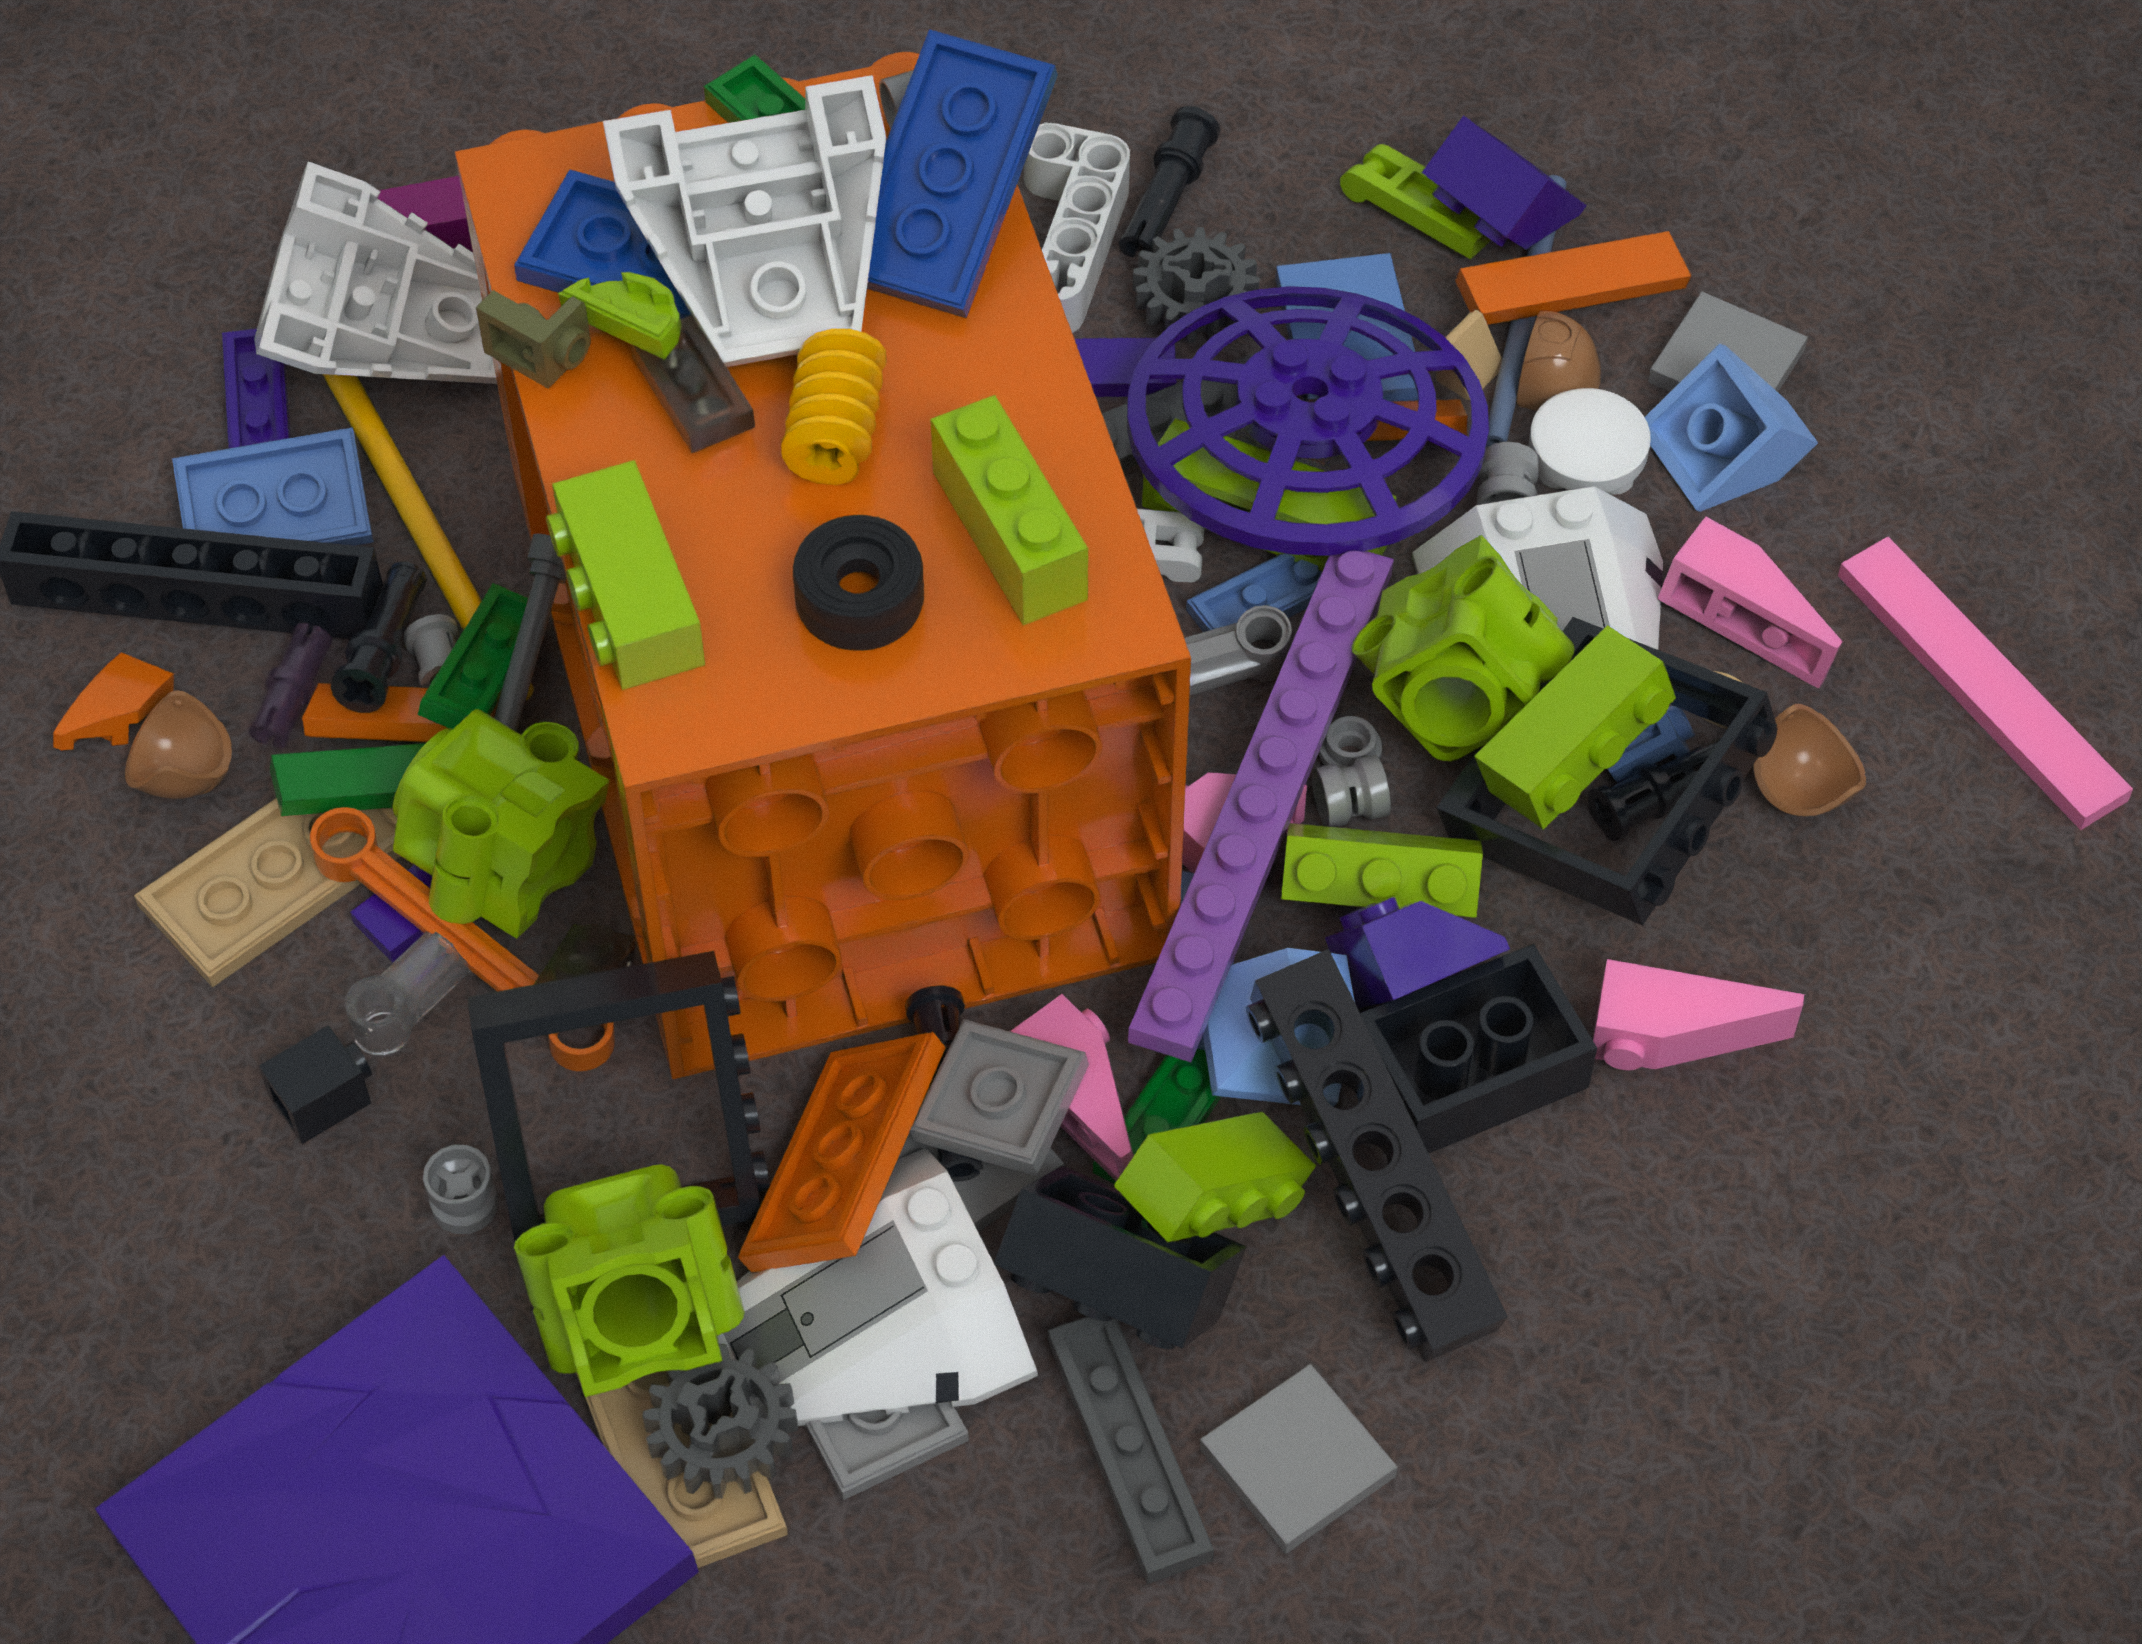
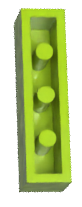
(1240, 492)

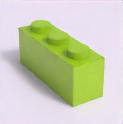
(1009, 510)
(625, 576)
(1576, 727)
(1372, 866)
(1215, 1176)

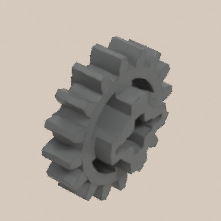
(1190, 275)
(733, 1445)

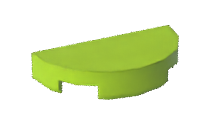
(632, 310)

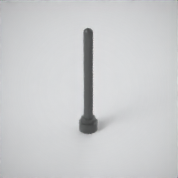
(547, 574)

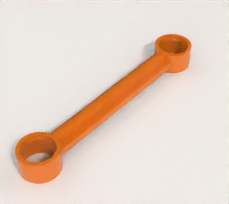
(411, 900)

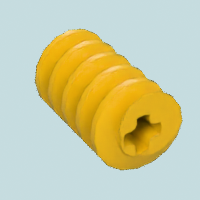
(833, 405)

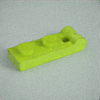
(1404, 191)

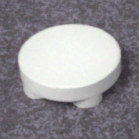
(1590, 441)

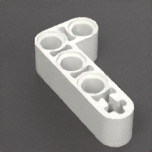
(1091, 181)

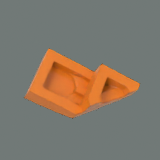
(114, 698)

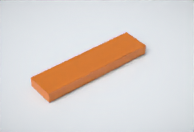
(1574, 278)

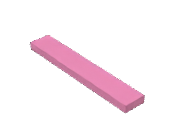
(1985, 683)

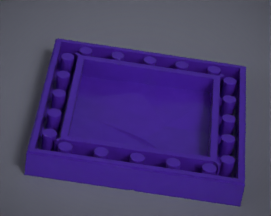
(401, 1495)

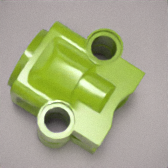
(1461, 650)
(498, 819)
(629, 1278)

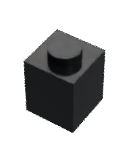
(317, 1083)

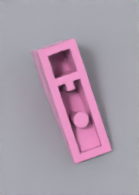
(1750, 601)
(1677, 1017)
(1096, 1111)

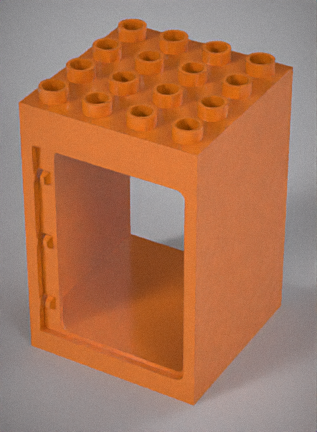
(894, 814)

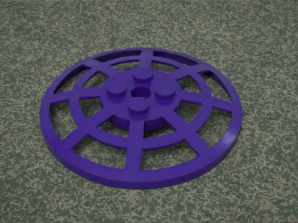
(1292, 428)

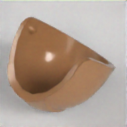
(1557, 360)
(179, 750)
(1809, 765)

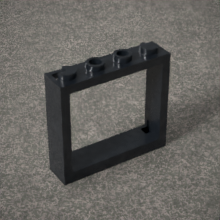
(1470, 808)
(607, 999)

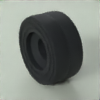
(865, 618)

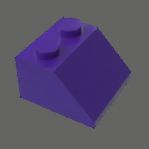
(1499, 187)
(1407, 948)

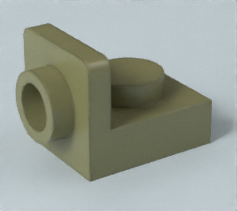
(529, 342)

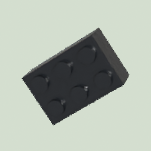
(1482, 1047)
(1109, 1259)

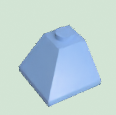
(1726, 431)
(1235, 1057)

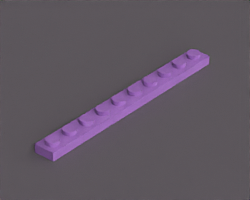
(1258, 808)

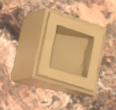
(1477, 345)

